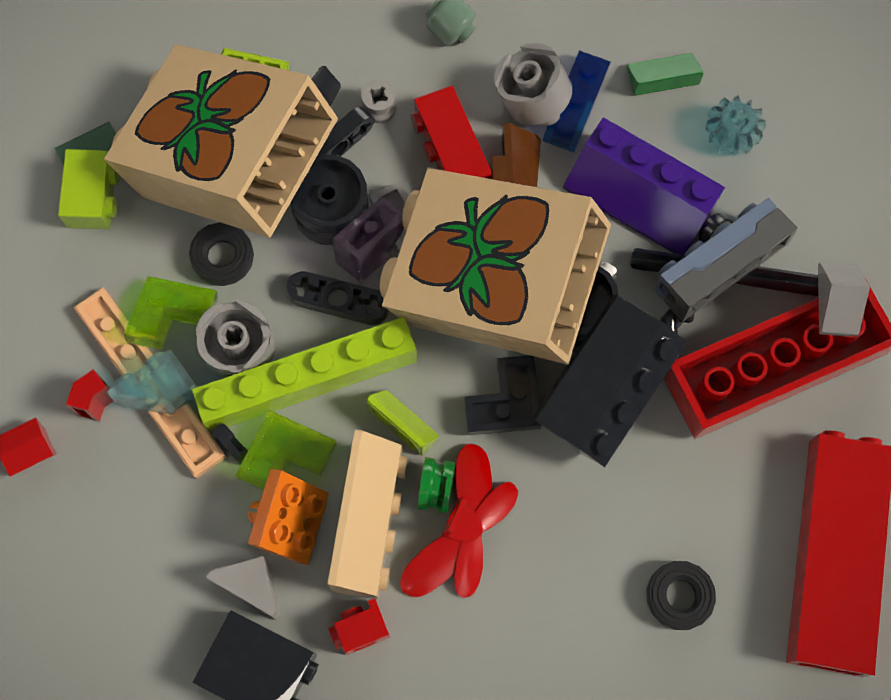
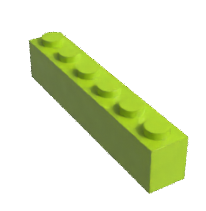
(306, 375)

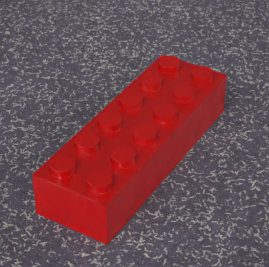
(770, 365)

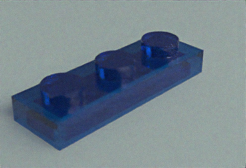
(586, 80)

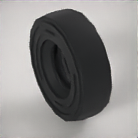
(228, 273)
(704, 595)

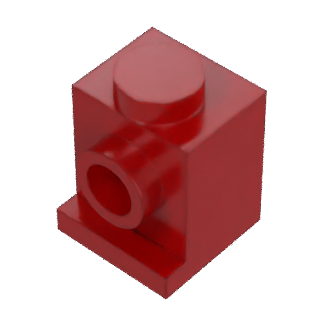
(359, 628)

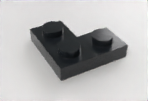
(510, 408)

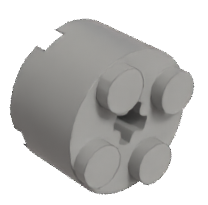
(533, 85)
(234, 322)

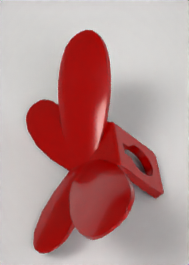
(460, 546)

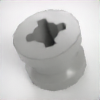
(382, 109)

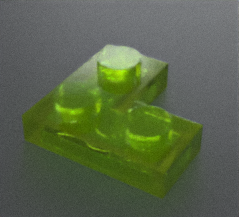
(160, 304)
(280, 442)

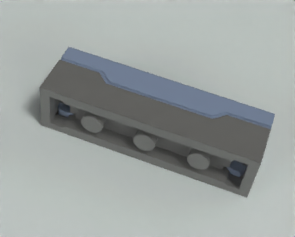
(724, 258)

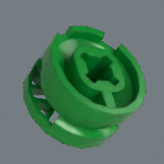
(432, 484)

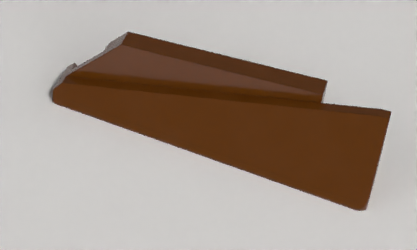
(519, 158)

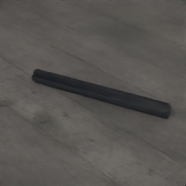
(760, 277)

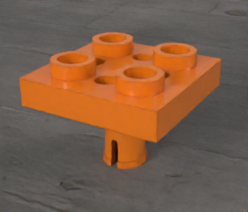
(281, 514)

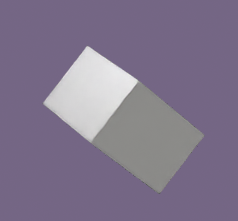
(841, 299)
(250, 582)

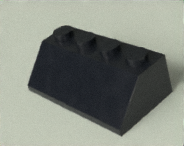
(609, 380)

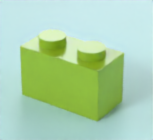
(87, 190)

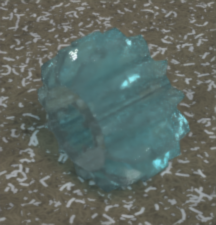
(722, 128)

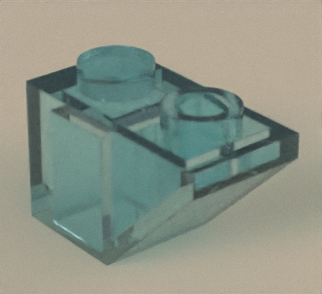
(156, 387)

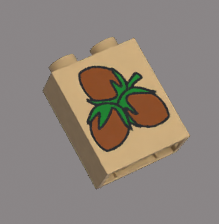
(223, 138)
(496, 263)

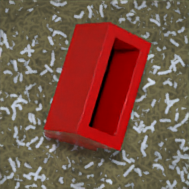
(89, 396)
(25, 446)

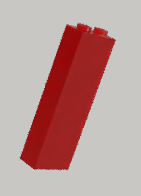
(841, 555)

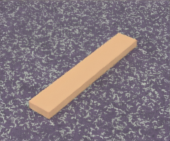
(181, 427)

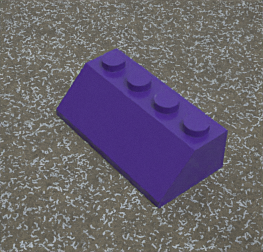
(643, 187)

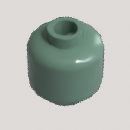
(450, 20)

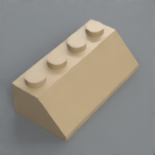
(366, 517)

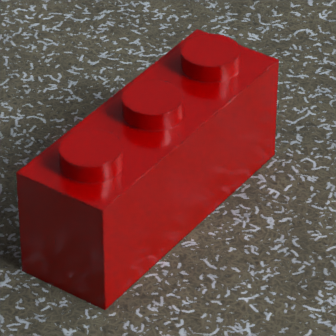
(449, 134)

